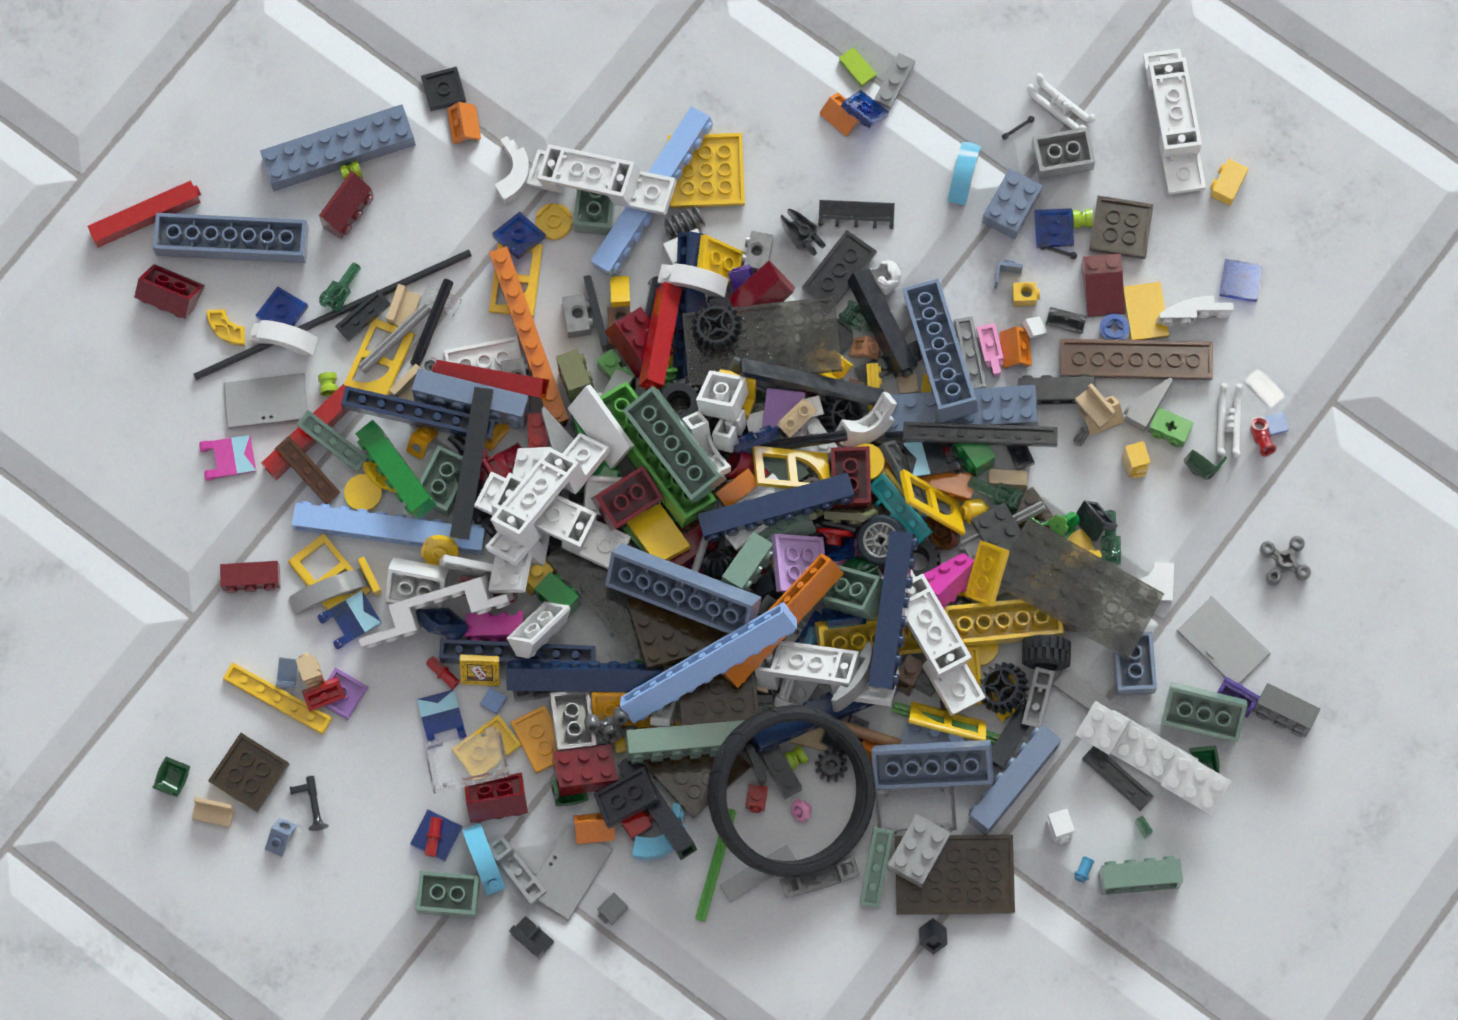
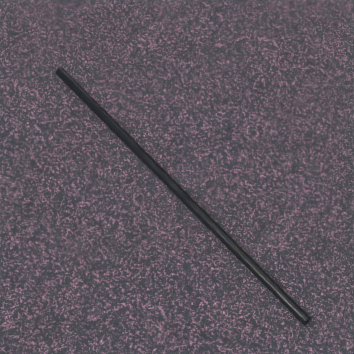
(333, 314)

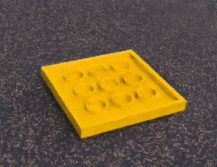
(713, 174)

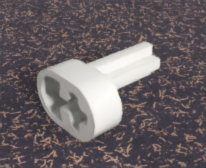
(783, 697)

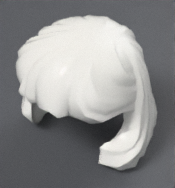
(887, 276)

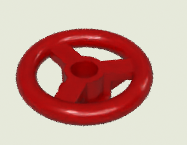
(834, 536)

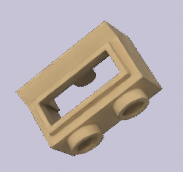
(796, 417)
(309, 670)

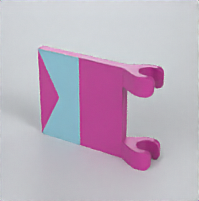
(232, 456)

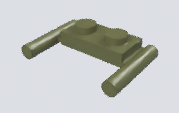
(838, 515)

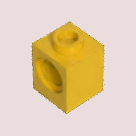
(1019, 300)

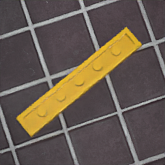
(277, 698)

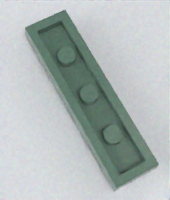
(332, 440)
(876, 867)

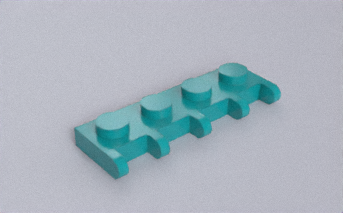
(896, 504)

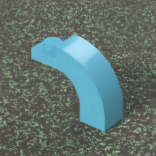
(963, 173)
(656, 847)
(483, 859)

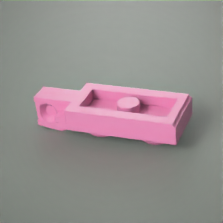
(990, 348)

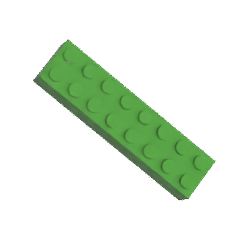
(641, 454)

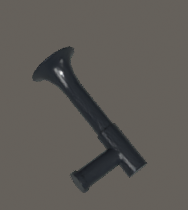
(317, 824)

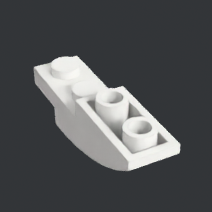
(1188, 310)

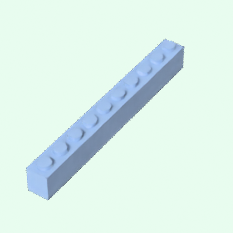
(669, 163)
(379, 526)
(709, 663)

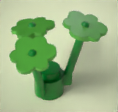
(1062, 523)

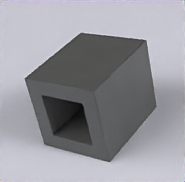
(612, 909)

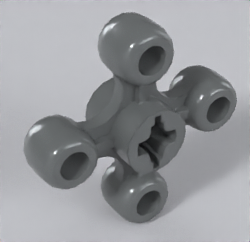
(1279, 556)
(610, 726)

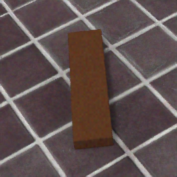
(307, 470)

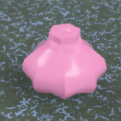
(801, 810)

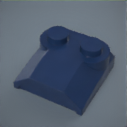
(442, 622)

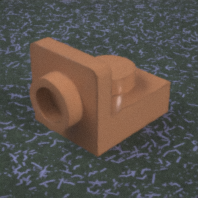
(863, 347)

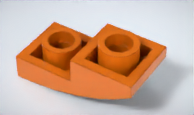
(737, 488)

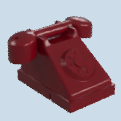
(500, 463)

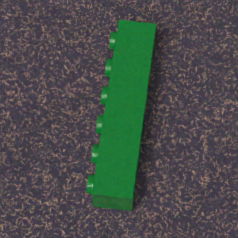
(395, 469)

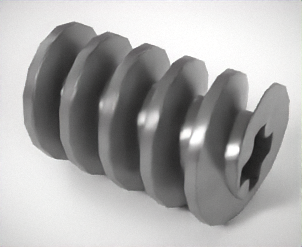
(683, 222)

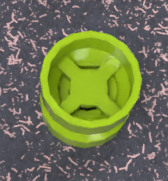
(354, 166)
(1082, 218)
(328, 383)
(800, 754)

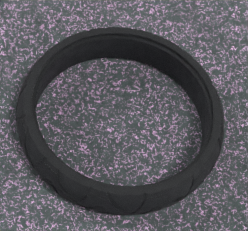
(862, 807)

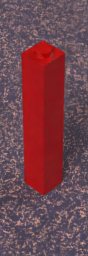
(144, 213)
(660, 336)
(499, 379)
(328, 412)

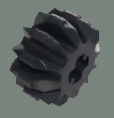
(716, 563)
(835, 770)

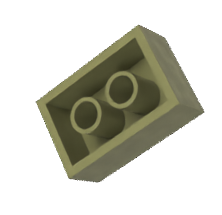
(573, 373)

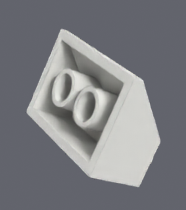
(413, 578)
(538, 628)

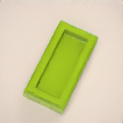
(857, 67)

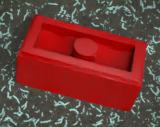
(323, 694)

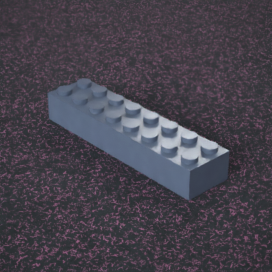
(338, 145)
(230, 237)
(940, 350)
(995, 407)
(680, 589)

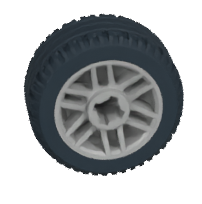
(871, 534)

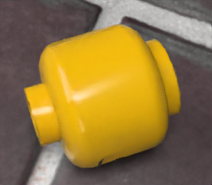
(973, 508)

